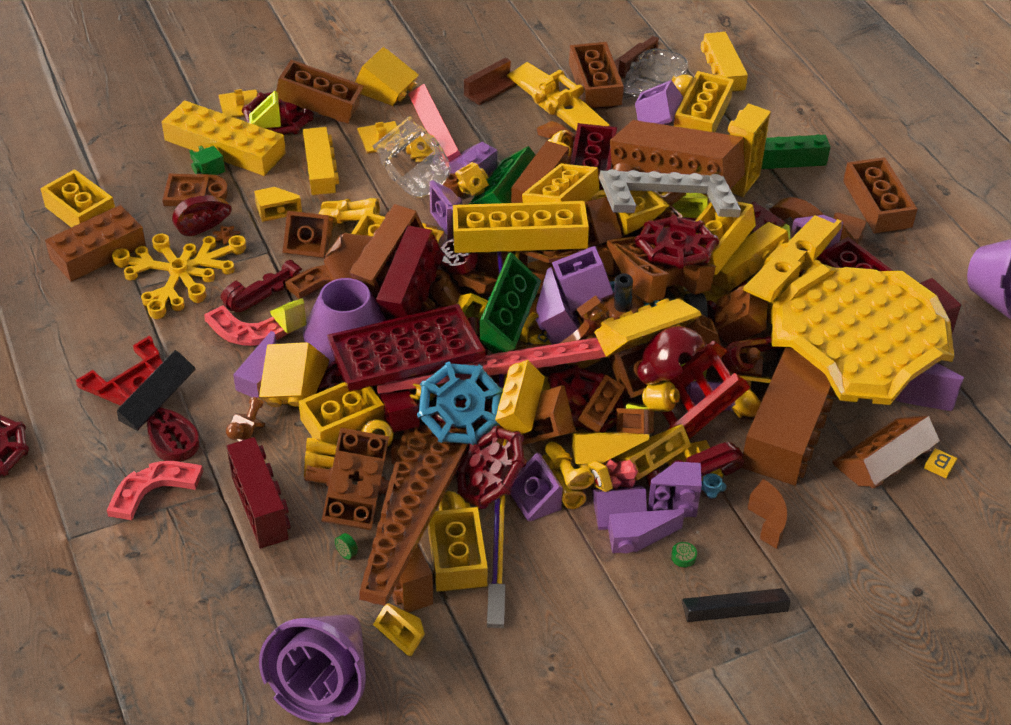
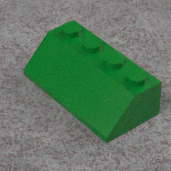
(796, 151)
(504, 178)
(508, 306)

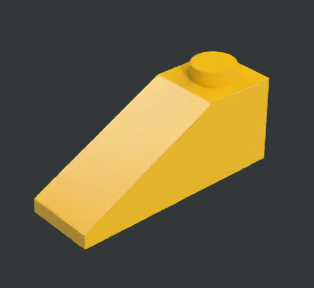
(656, 450)

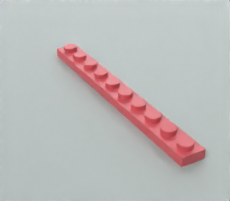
(500, 362)

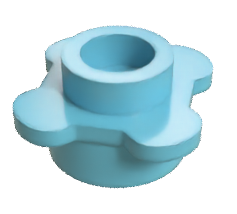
(712, 485)

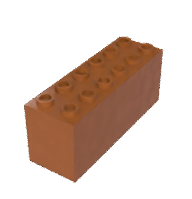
(678, 150)
(788, 420)

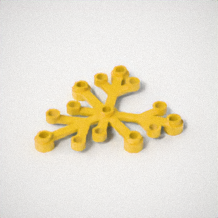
(178, 268)

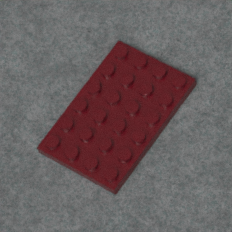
(405, 347)

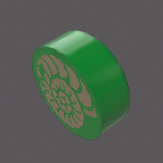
(346, 546)
(684, 554)

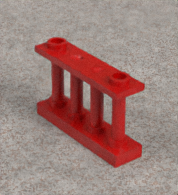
(715, 400)

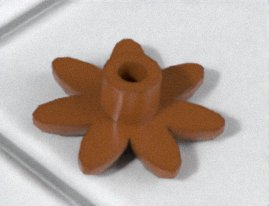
(225, 234)

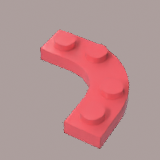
(240, 332)
(159, 474)

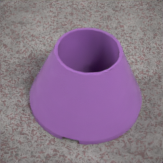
(991, 275)
(340, 307)

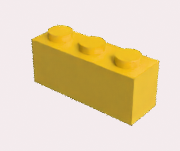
(520, 397)

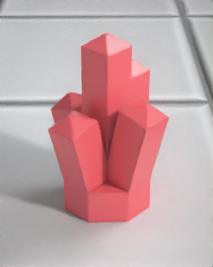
(621, 473)

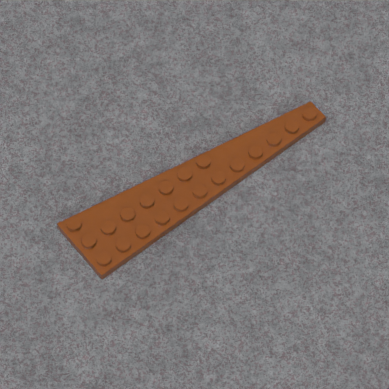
(413, 494)

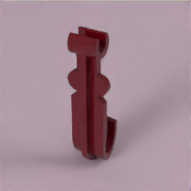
(238, 298)
(732, 357)
(722, 456)

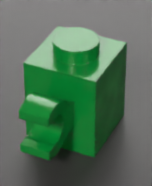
(207, 161)

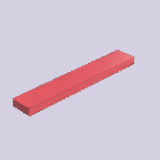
(433, 121)

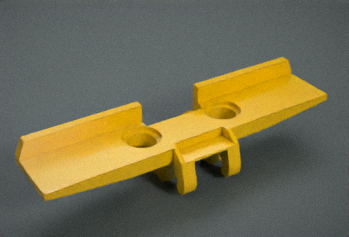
(551, 99)
(787, 260)

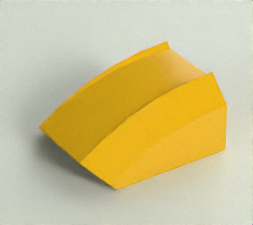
(648, 207)

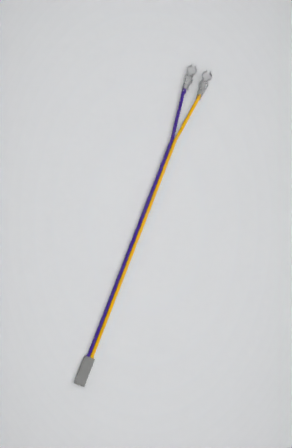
(496, 589)

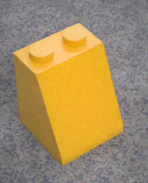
(386, 78)
(291, 373)

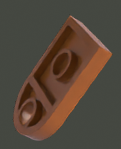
(185, 186)

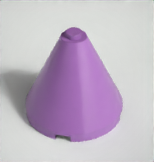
(315, 666)

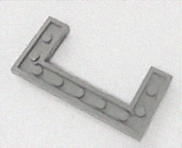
(619, 183)

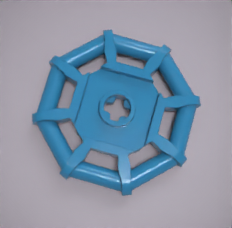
(460, 416)

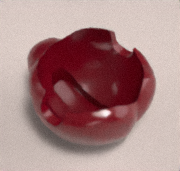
(665, 353)

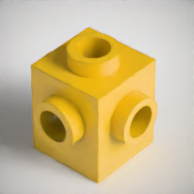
(415, 153)
(472, 179)

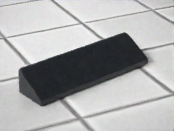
(155, 391)
(736, 605)

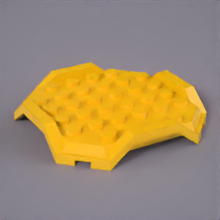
(863, 329)

